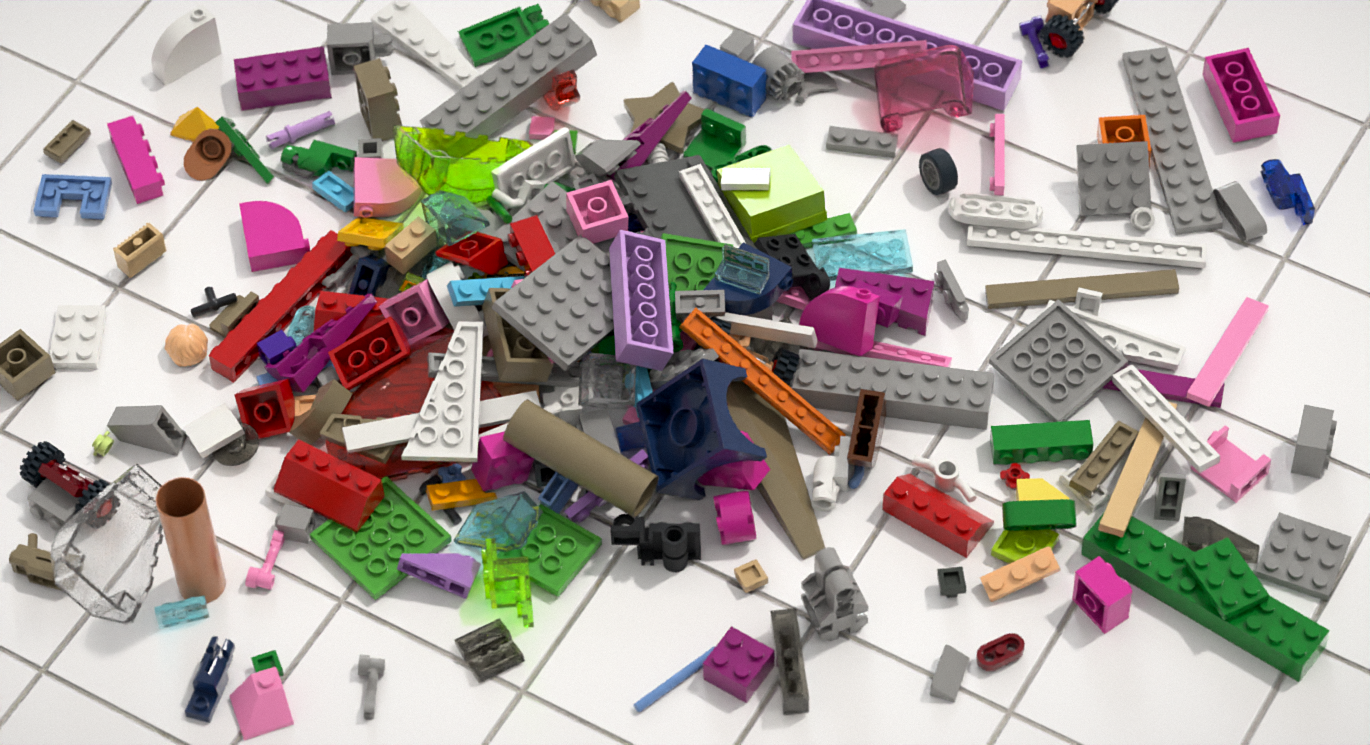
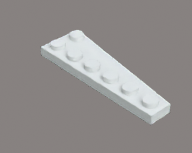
(422, 39)
(1134, 344)

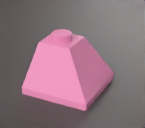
(261, 704)

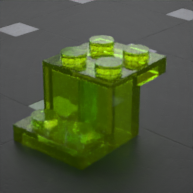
(507, 582)

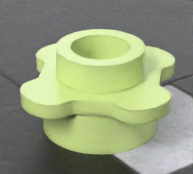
(102, 444)

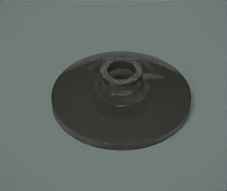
(247, 444)

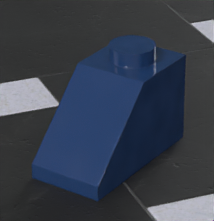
(369, 275)

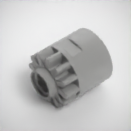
(782, 74)

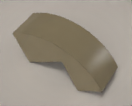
(329, 400)

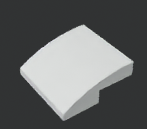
(213, 430)

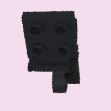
(804, 271)
(665, 541)

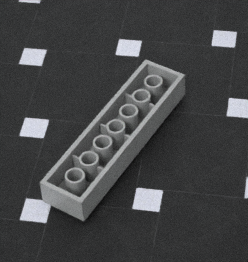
(514, 81)
(910, 389)

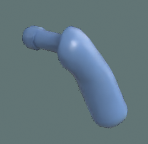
(857, 477)

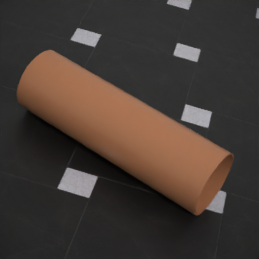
(191, 539)

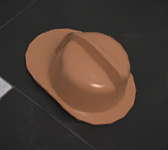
(207, 154)

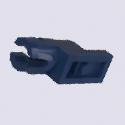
(210, 680)

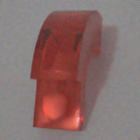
(563, 91)

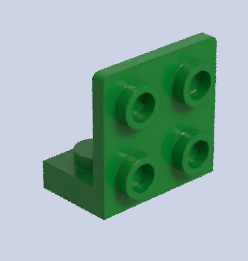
(718, 139)

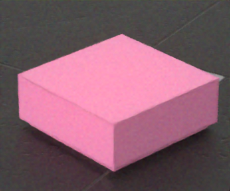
(541, 127)

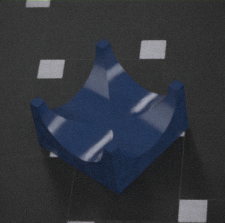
(691, 428)

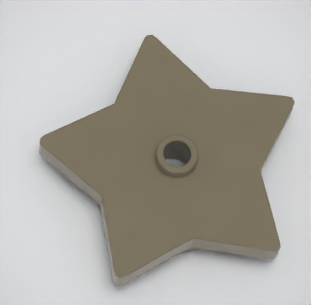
(645, 107)

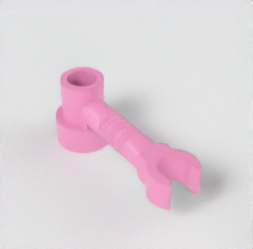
(263, 576)

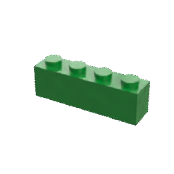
(1041, 442)

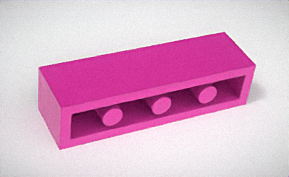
(135, 159)

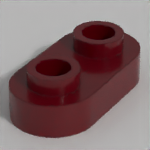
(999, 653)

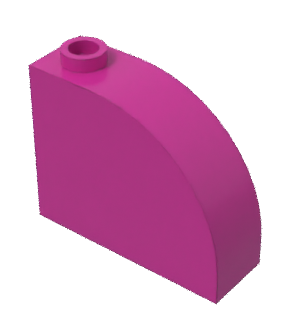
(272, 235)
(844, 318)

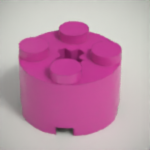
(735, 517)

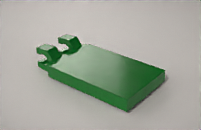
(501, 33)

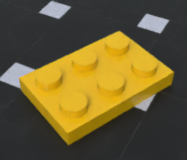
(369, 232)

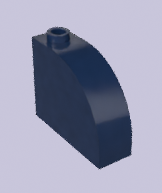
(745, 302)

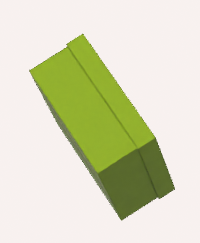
(789, 205)

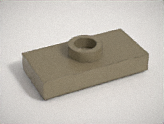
(67, 141)

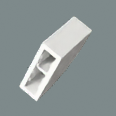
(186, 45)

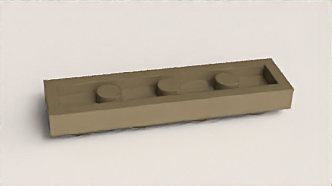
(1103, 459)

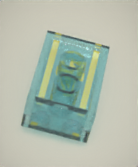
(505, 518)

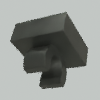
(951, 581)

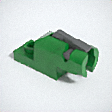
(317, 159)

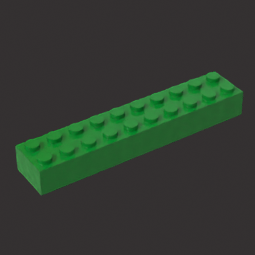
(1157, 567)

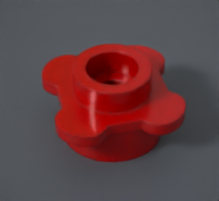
(1010, 480)

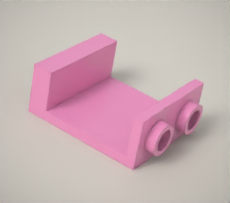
(1236, 470)

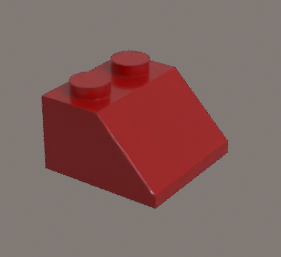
(477, 253)
(267, 407)

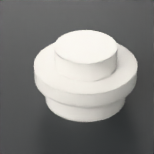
(1142, 218)

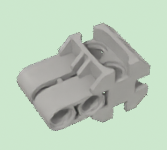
(833, 597)

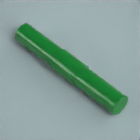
(499, 209)

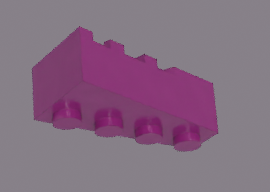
(916, 295)

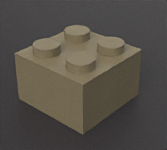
(23, 364)

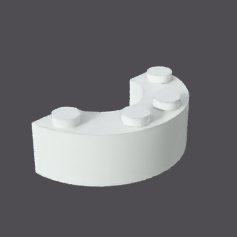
(439, 280)

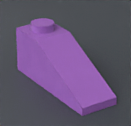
(445, 570)

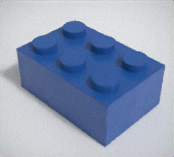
(729, 80)

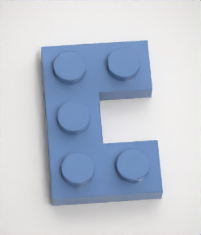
(90, 189)

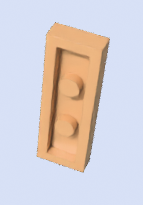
(1020, 573)

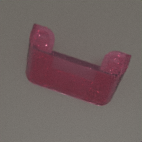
(923, 83)

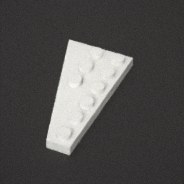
(451, 410)

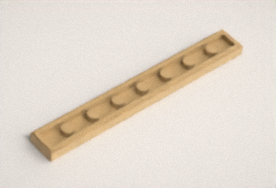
(1132, 479)

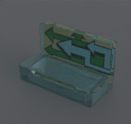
(743, 269)

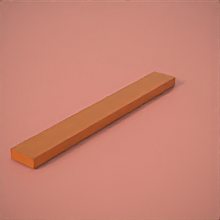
(763, 381)

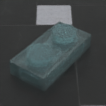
(181, 612)

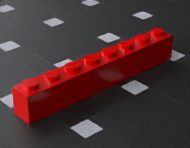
(279, 307)

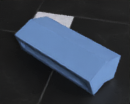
(557, 492)

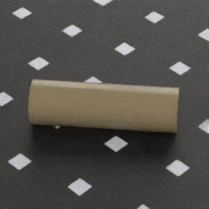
(580, 458)

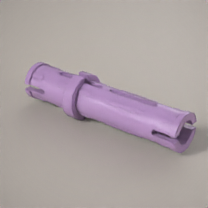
(291, 133)

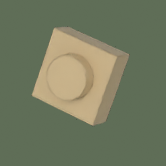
(751, 575)

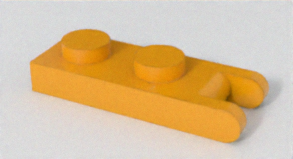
(457, 494)

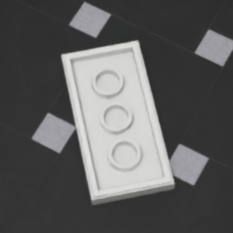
(541, 162)

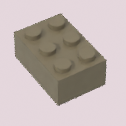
(377, 99)

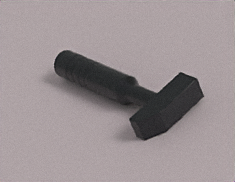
(451, 512)

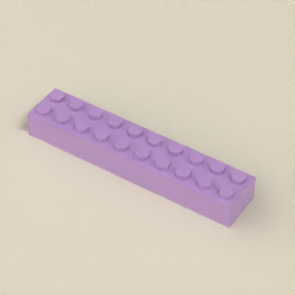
(841, 25)

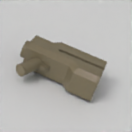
(33, 563)

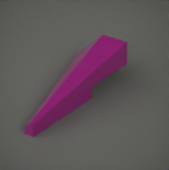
(652, 131)
(312, 354)

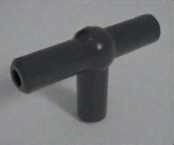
(213, 303)

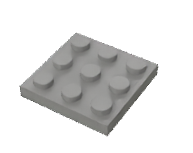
(1113, 178)
(1303, 556)

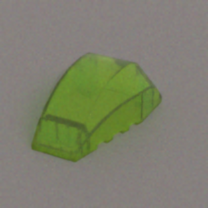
(452, 161)

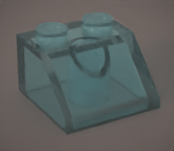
(452, 216)

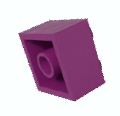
(738, 664)

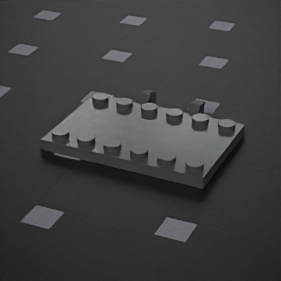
(664, 204)

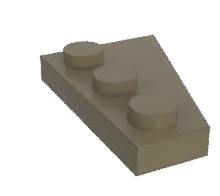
(333, 433)

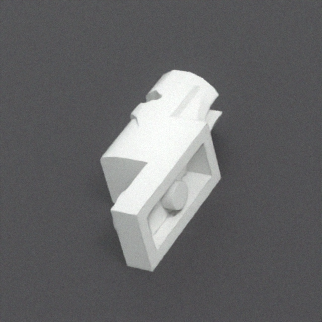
(830, 477)

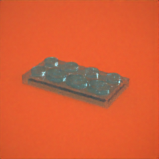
(870, 252)

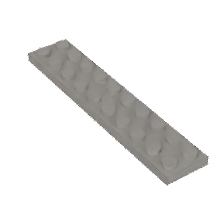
(1172, 141)

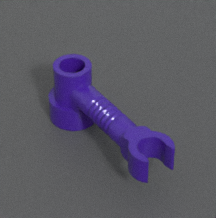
(1032, 29)

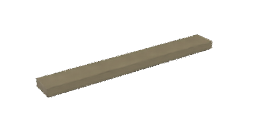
(1066, 289)

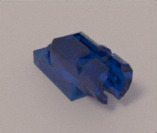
(1287, 190)

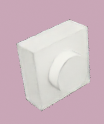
(1088, 301)

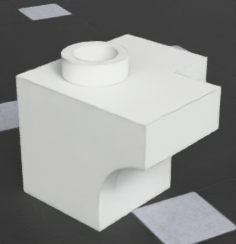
(568, 400)

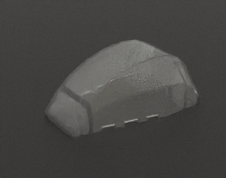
(110, 548)

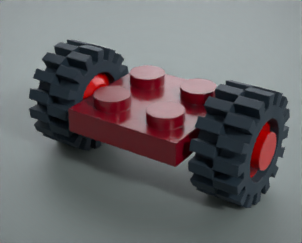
(47, 462)

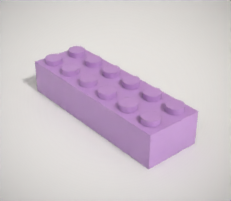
(640, 300)

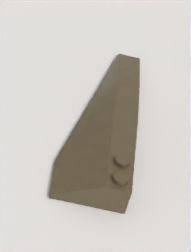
(784, 483)

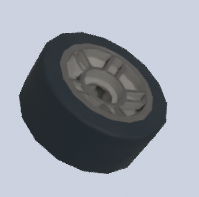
(938, 171)

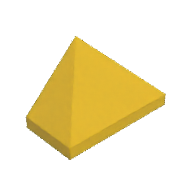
(192, 124)

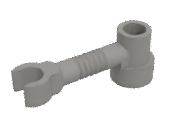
(334, 280)
(370, 667)

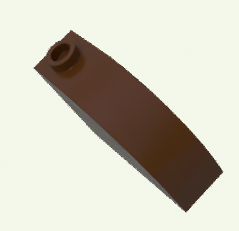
(867, 429)

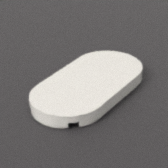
(995, 210)

